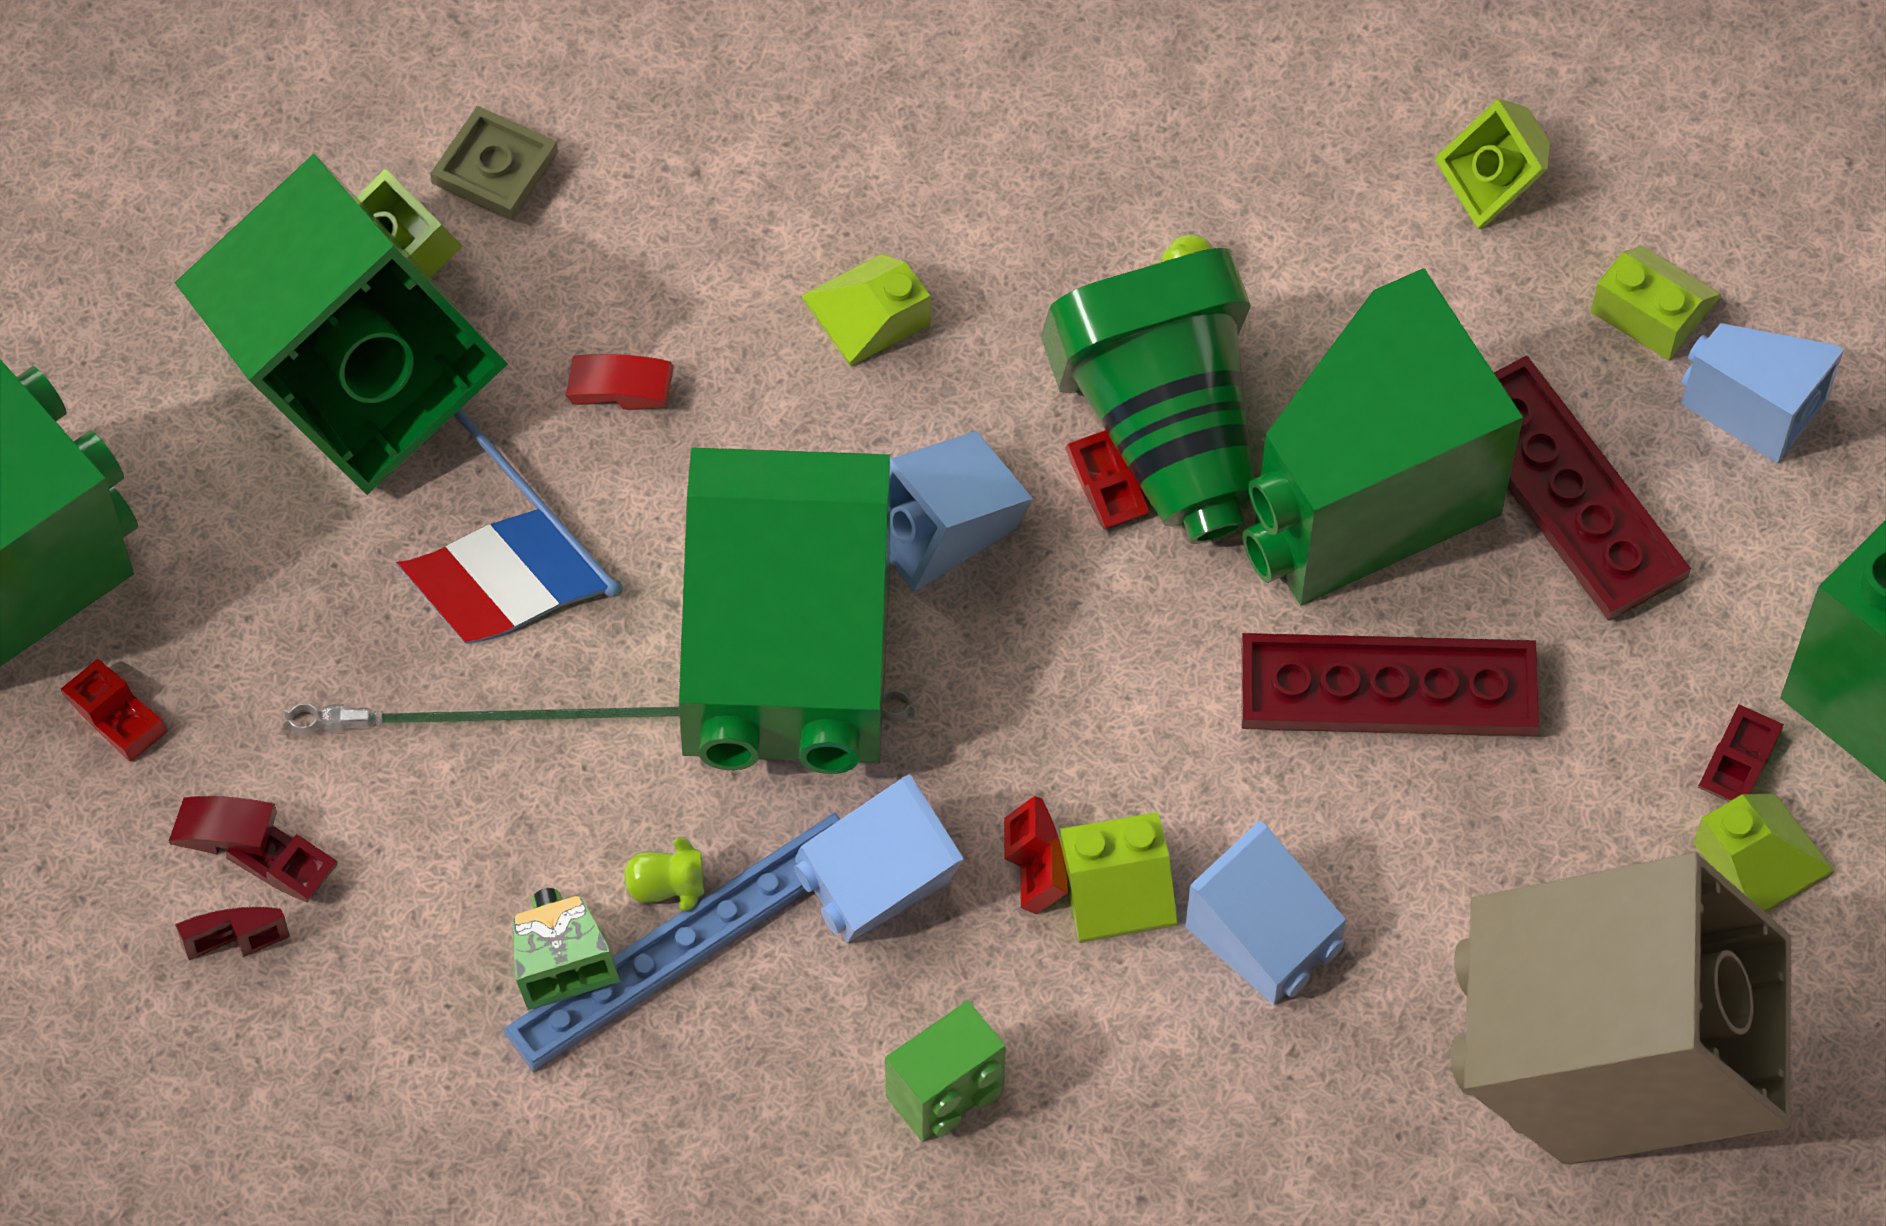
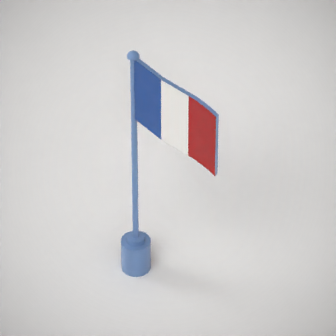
(508, 568)

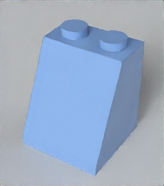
(1759, 384)
(949, 506)
(878, 860)
(1264, 915)

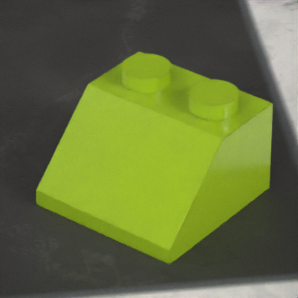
(409, 222)
(1652, 300)
(1118, 877)

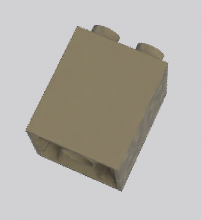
(1626, 1010)

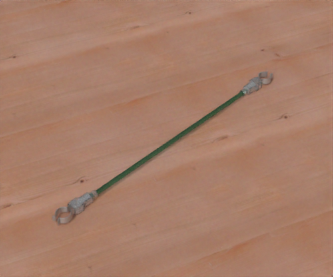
(342, 719)

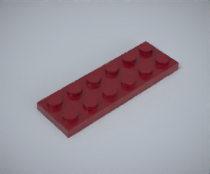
(1584, 501)
(1389, 684)

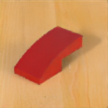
(623, 378)
(1106, 480)
(113, 710)
(1036, 848)

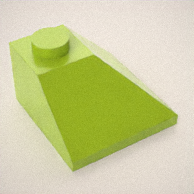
(1495, 159)
(870, 307)
(1761, 849)

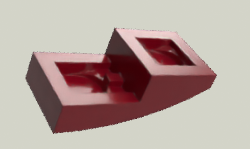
(1741, 754)
(223, 822)
(288, 864)
(248, 926)

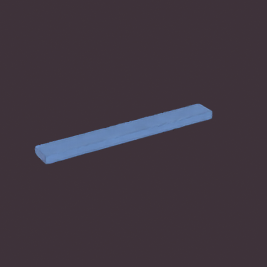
(666, 953)

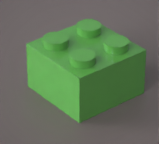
(946, 1072)

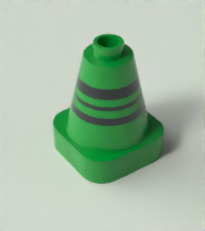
(1165, 382)

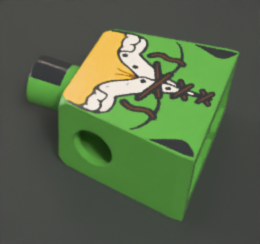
(559, 950)

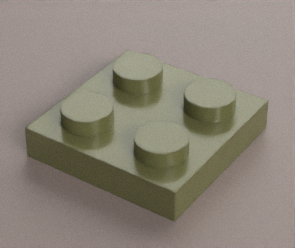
(494, 162)

